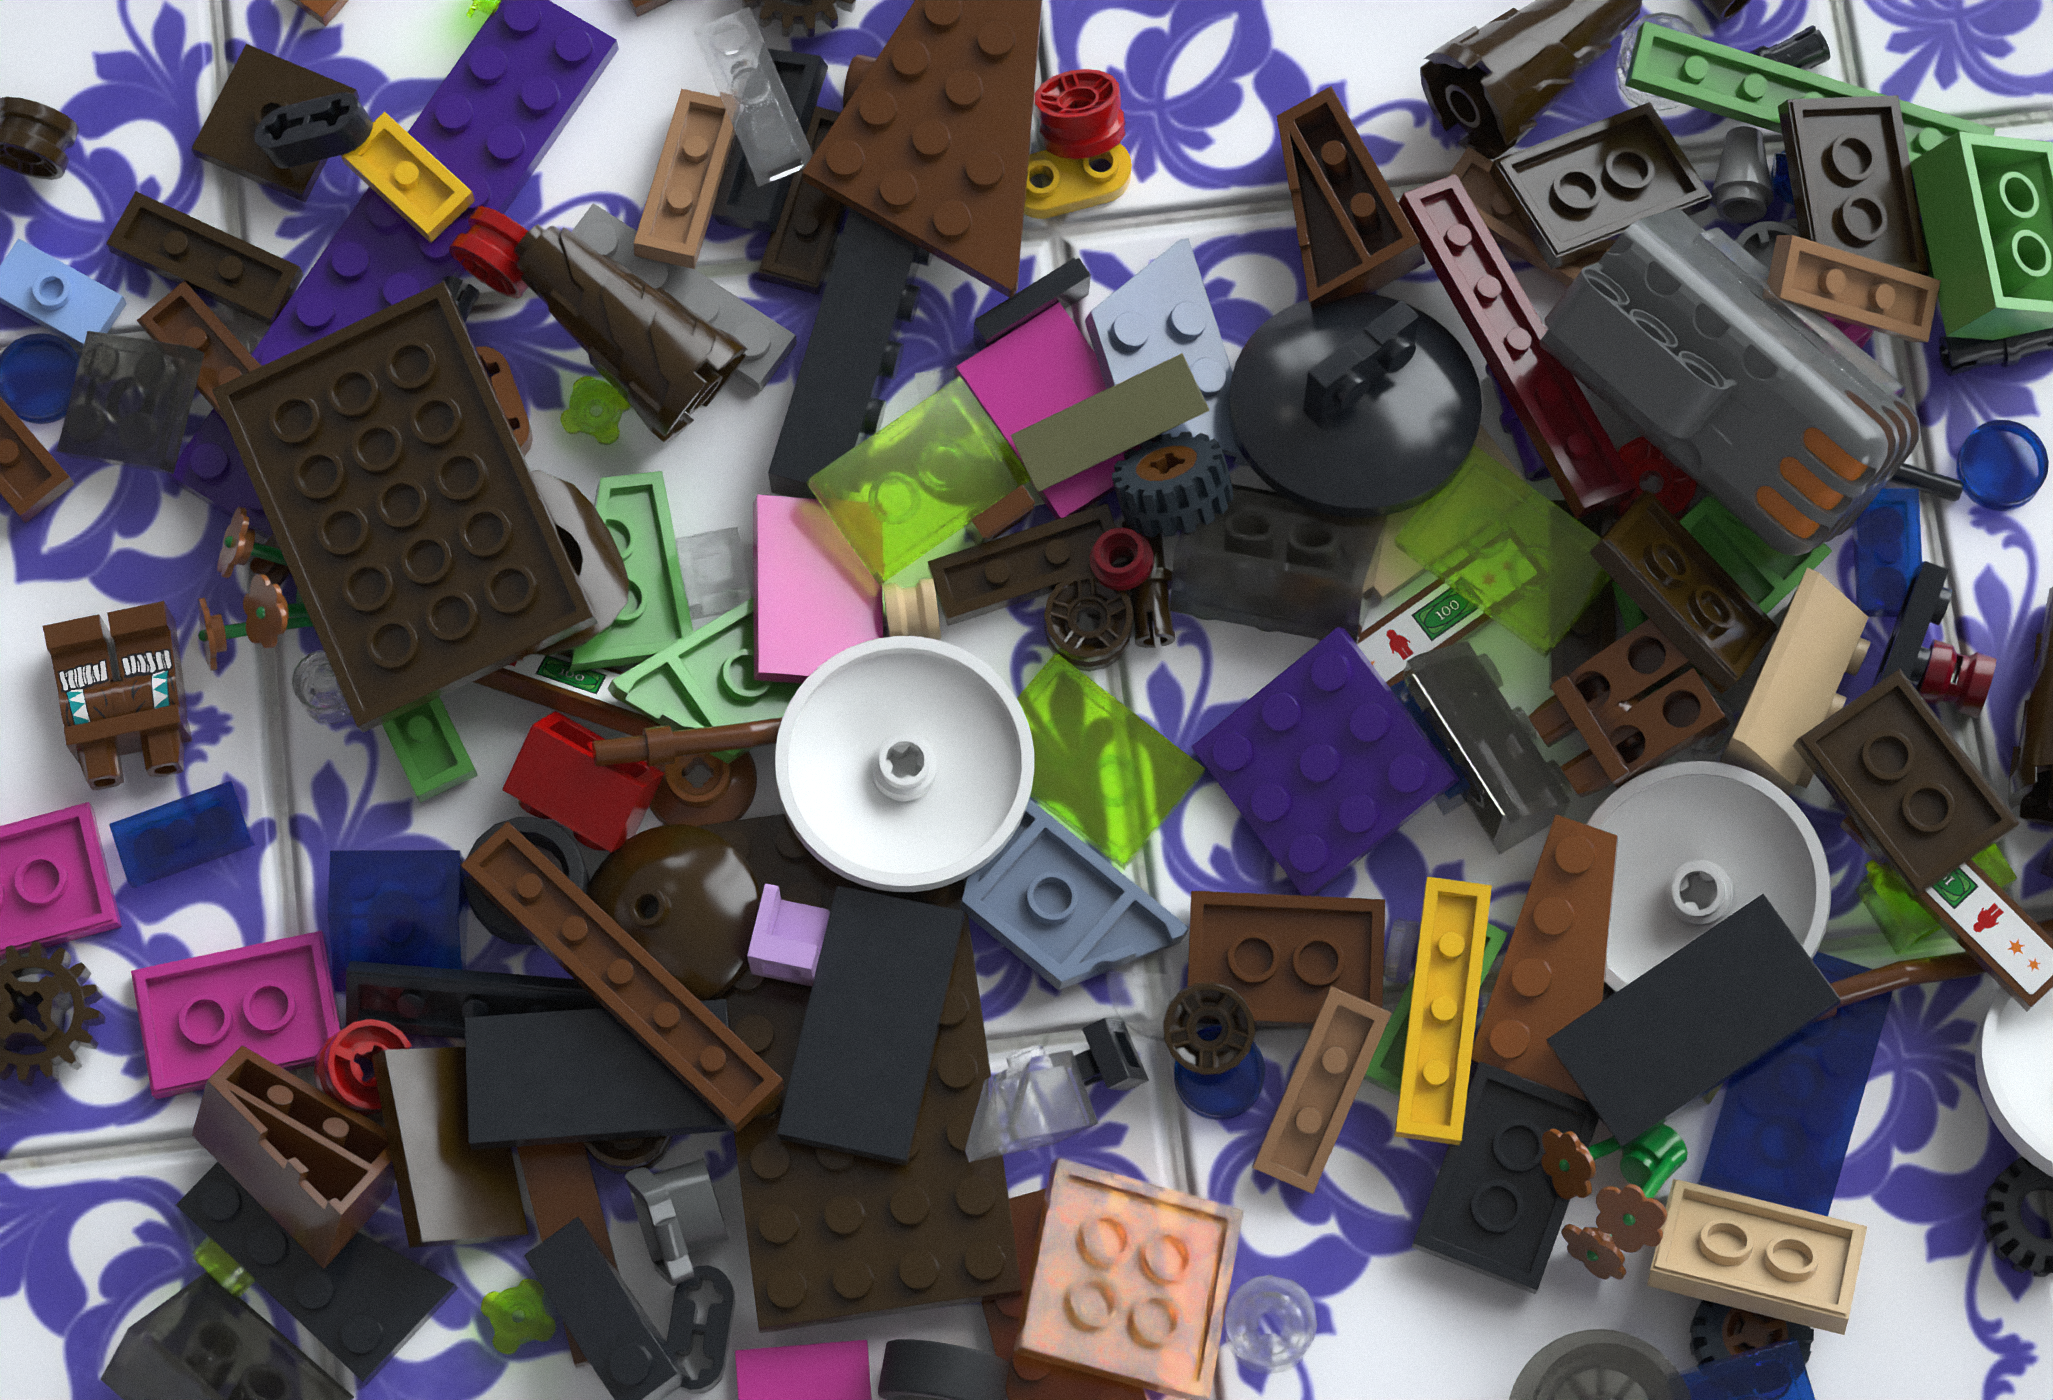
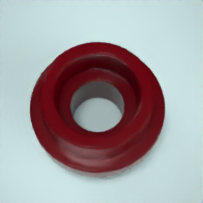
(1119, 543)

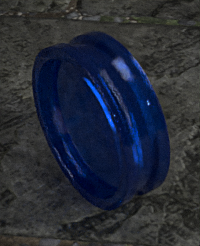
(38, 377)
(2002, 465)
(1222, 1094)

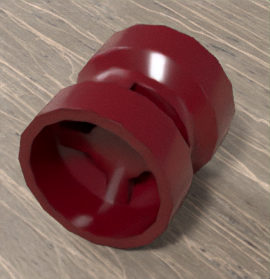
(1970, 680)

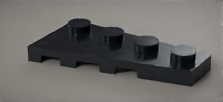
(356, 1306)

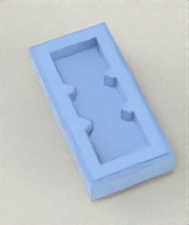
(56, 294)

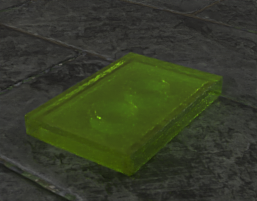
(918, 480)
(1507, 551)
(1101, 762)

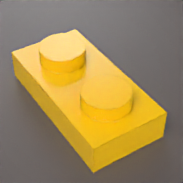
(409, 178)

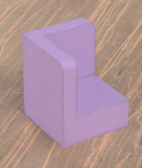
(786, 939)

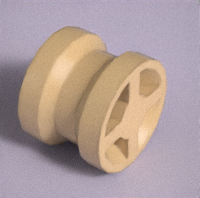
(912, 610)

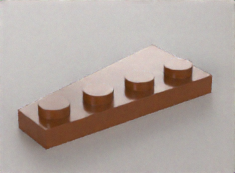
(1554, 956)

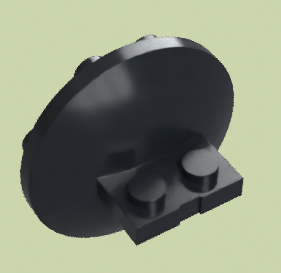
(1355, 405)

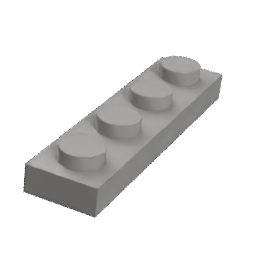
(765, 339)

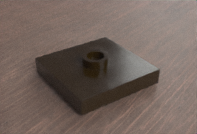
(252, 91)

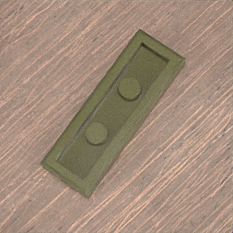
(1110, 422)

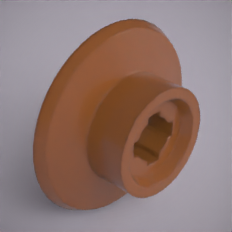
(720, 799)

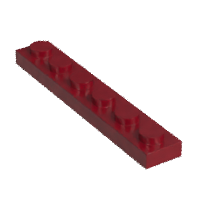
(1509, 340)

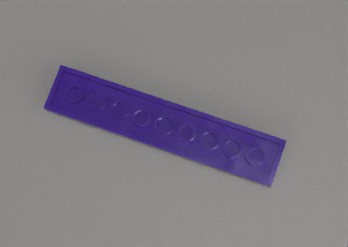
(489, 130)

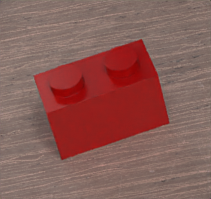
(560, 782)

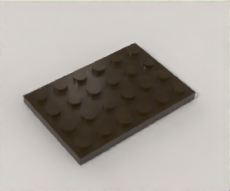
(404, 507)

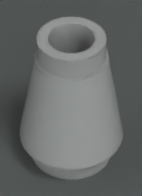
(1743, 177)

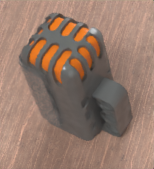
(1733, 381)

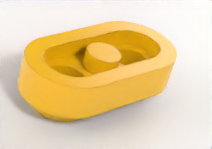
(1075, 182)

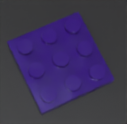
(1325, 762)

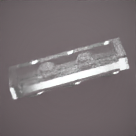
(753, 96)

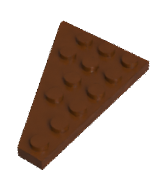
(944, 135)

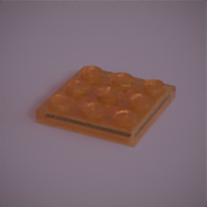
(1129, 1281)

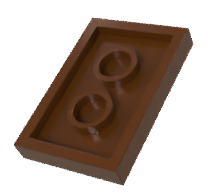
(1286, 951)

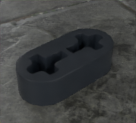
(313, 130)
(715, 1332)

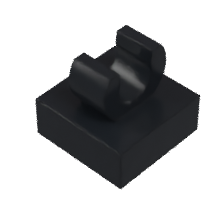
(1110, 1057)

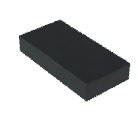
(1062, 285)

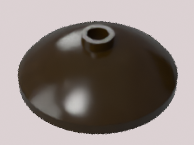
(703, 898)

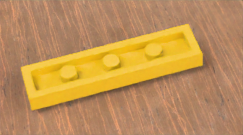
(1443, 1011)

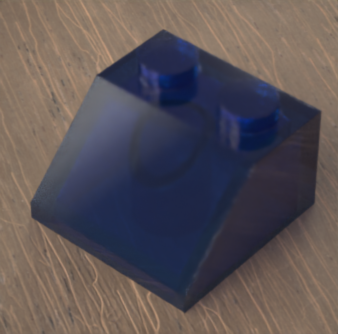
(396, 909)

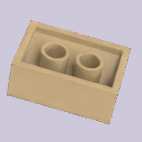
(1798, 682)

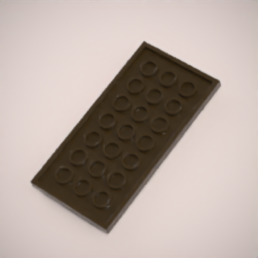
(844, 1230)

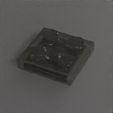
(130, 402)

